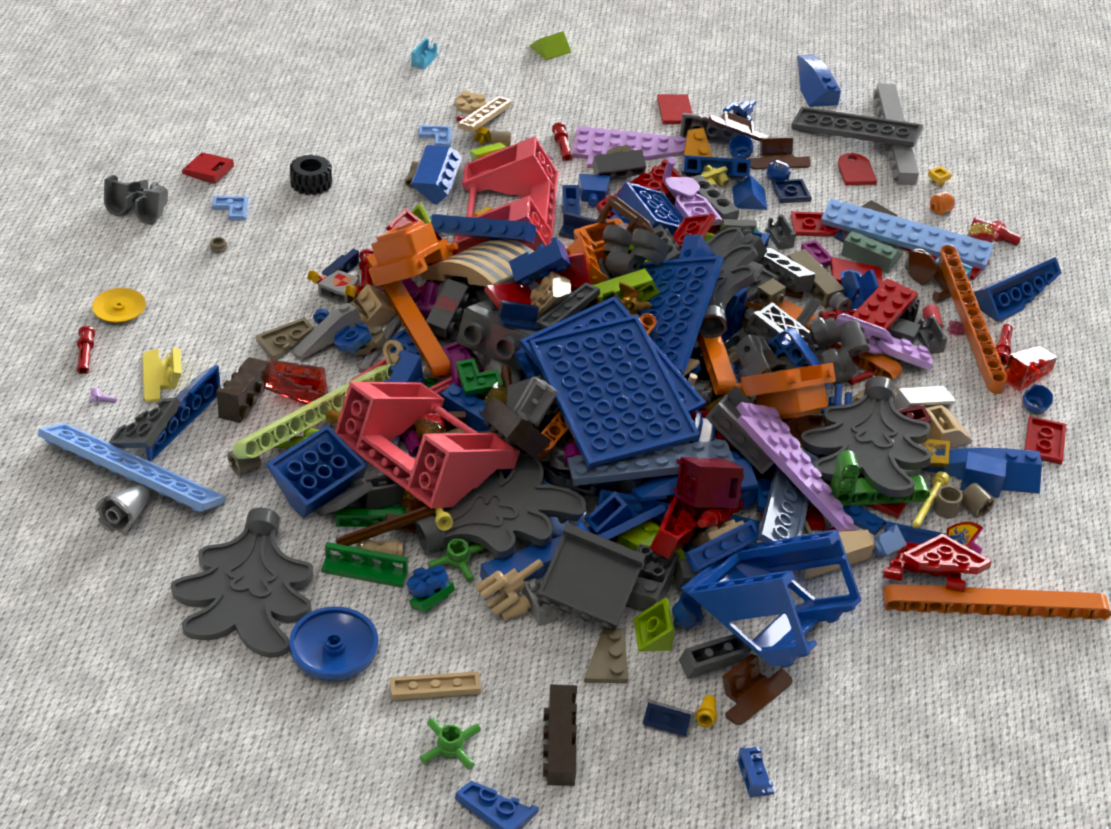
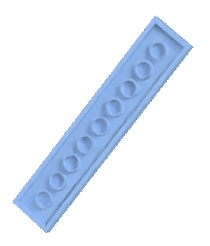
(905, 232)
(132, 467)

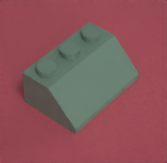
(870, 251)

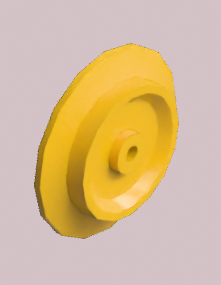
(119, 305)

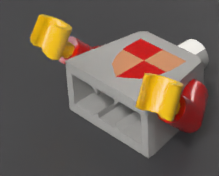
(337, 287)

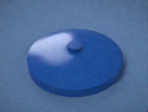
(333, 643)

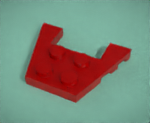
(896, 568)

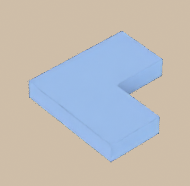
(441, 134)
(235, 204)

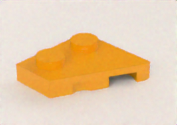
(697, 143)

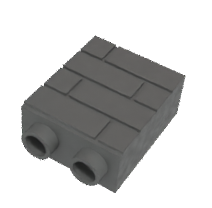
(485, 334)

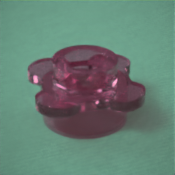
(955, 328)

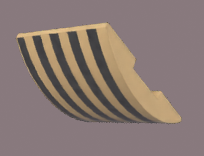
(481, 264)

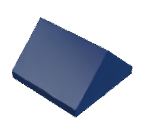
(749, 195)
(986, 471)

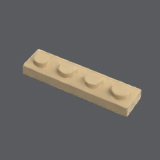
(435, 685)

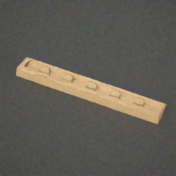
(484, 114)

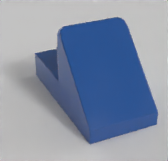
(570, 199)

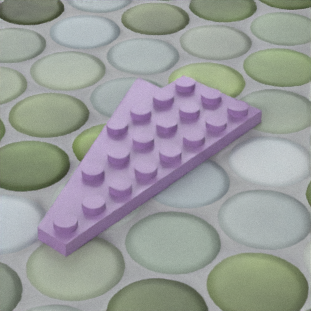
(597, 141)
(776, 441)

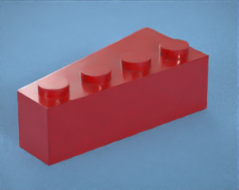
(676, 527)

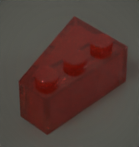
(1028, 366)
(295, 380)

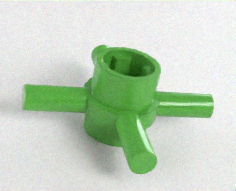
(458, 556)
(450, 743)

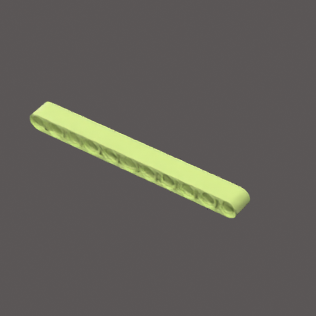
(302, 418)

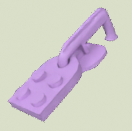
(685, 192)
(889, 345)

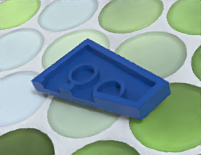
(493, 808)

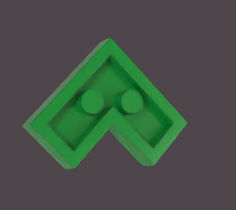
(473, 381)

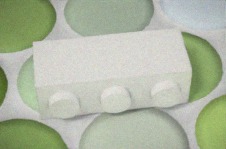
(923, 396)

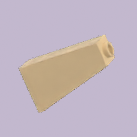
(857, 546)

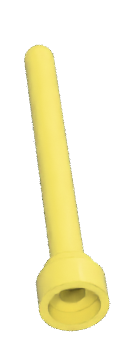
(939, 479)
(443, 519)

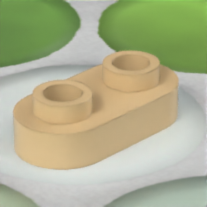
(392, 358)

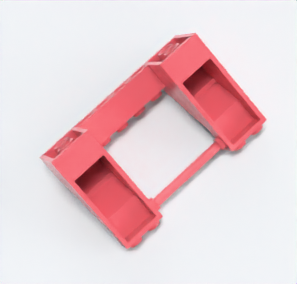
(520, 171)
(445, 463)

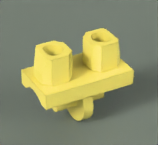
(715, 175)

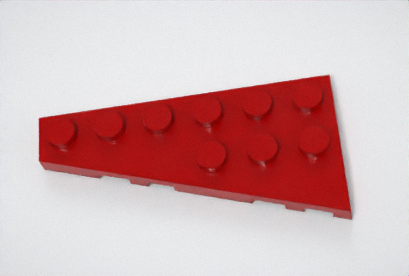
(650, 180)

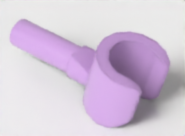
(97, 393)

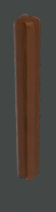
(385, 526)

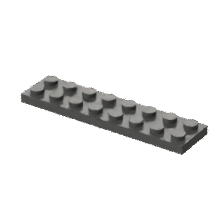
(857, 126)

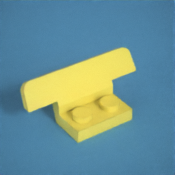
(160, 373)

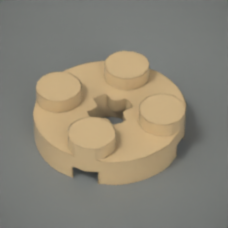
(476, 100)

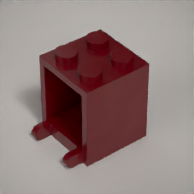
(709, 482)

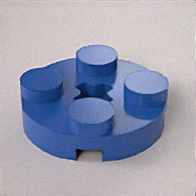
(352, 338)
(426, 581)

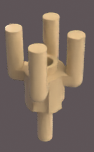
(506, 585)

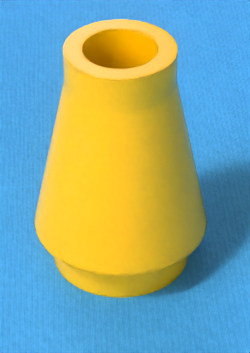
(707, 713)

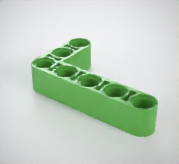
(857, 491)

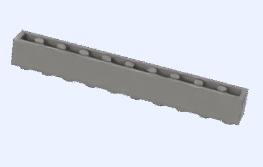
(901, 157)

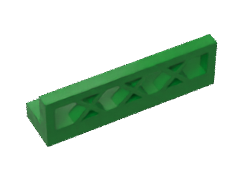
(364, 517)
(365, 568)

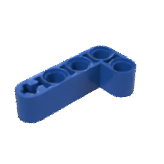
(790, 348)

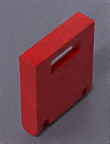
(204, 165)

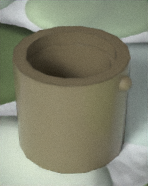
(501, 136)
(242, 466)
(977, 500)
(948, 501)

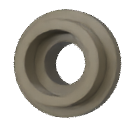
(218, 244)

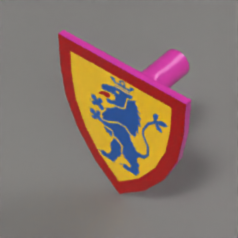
(965, 534)

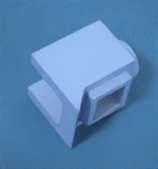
(889, 541)

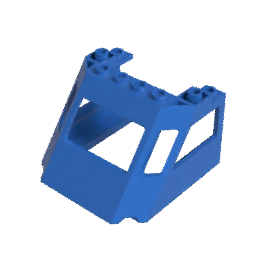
(755, 586)

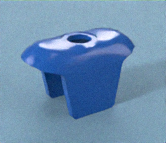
(856, 283)

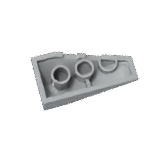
(713, 133)
(324, 333)

